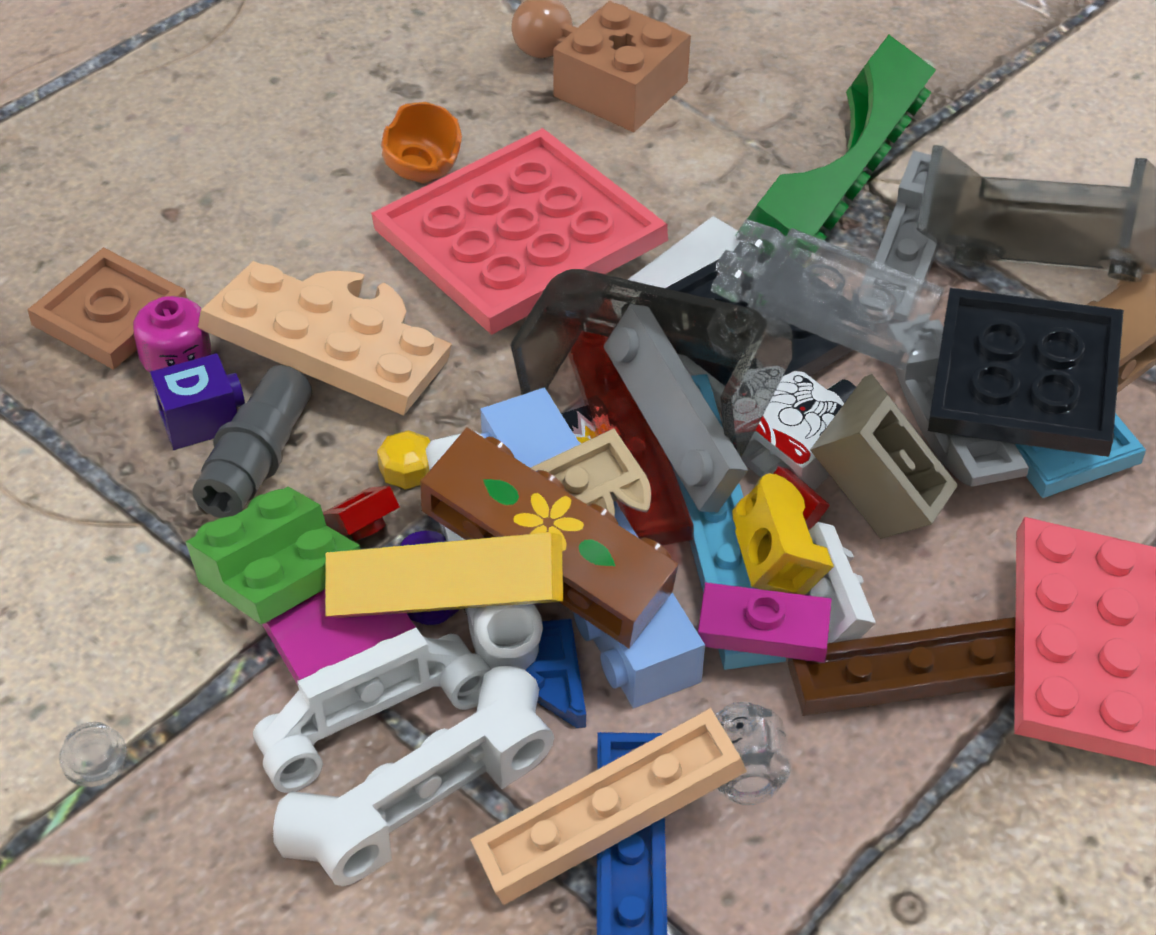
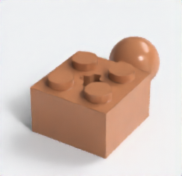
(609, 65)

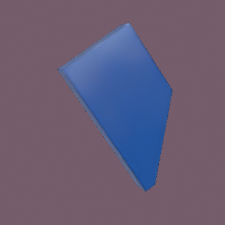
(558, 673)

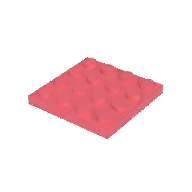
(514, 224)
(1085, 641)

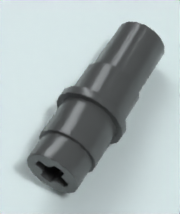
(252, 443)

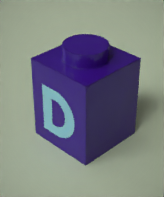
(196, 399)

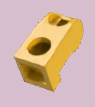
(777, 540)

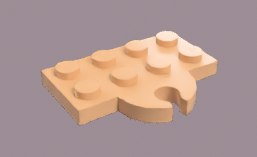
(329, 332)

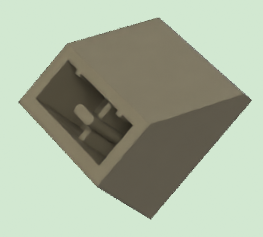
(883, 463)

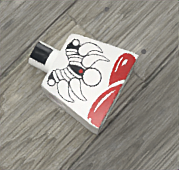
(792, 426)

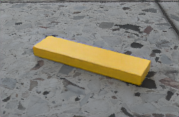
(445, 575)

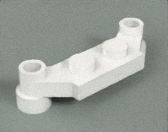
(358, 689)

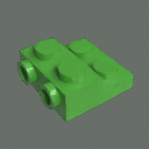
(267, 554)

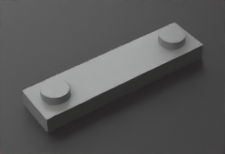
(675, 409)

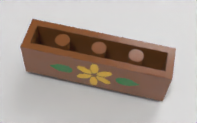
(606, 569)

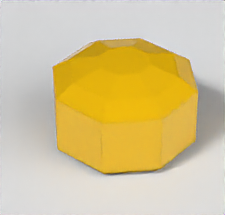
(403, 459)

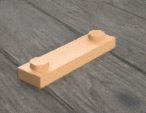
(607, 806)

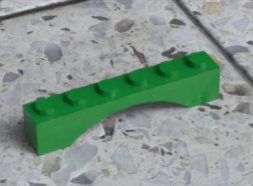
(877, 103)

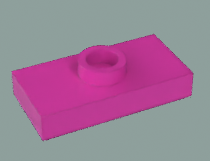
(765, 622)

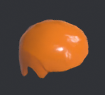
(421, 142)

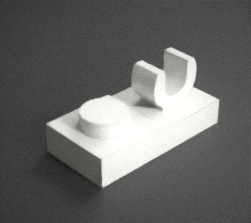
(849, 608)

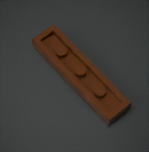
(907, 667)

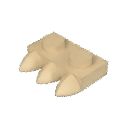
(601, 473)

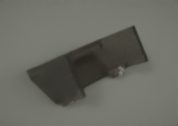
(1041, 219)
(695, 326)

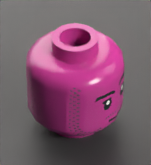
(169, 333)

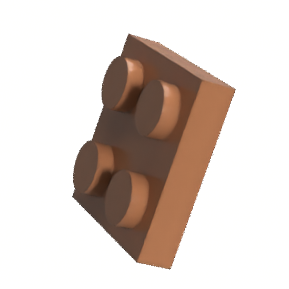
(98, 306)

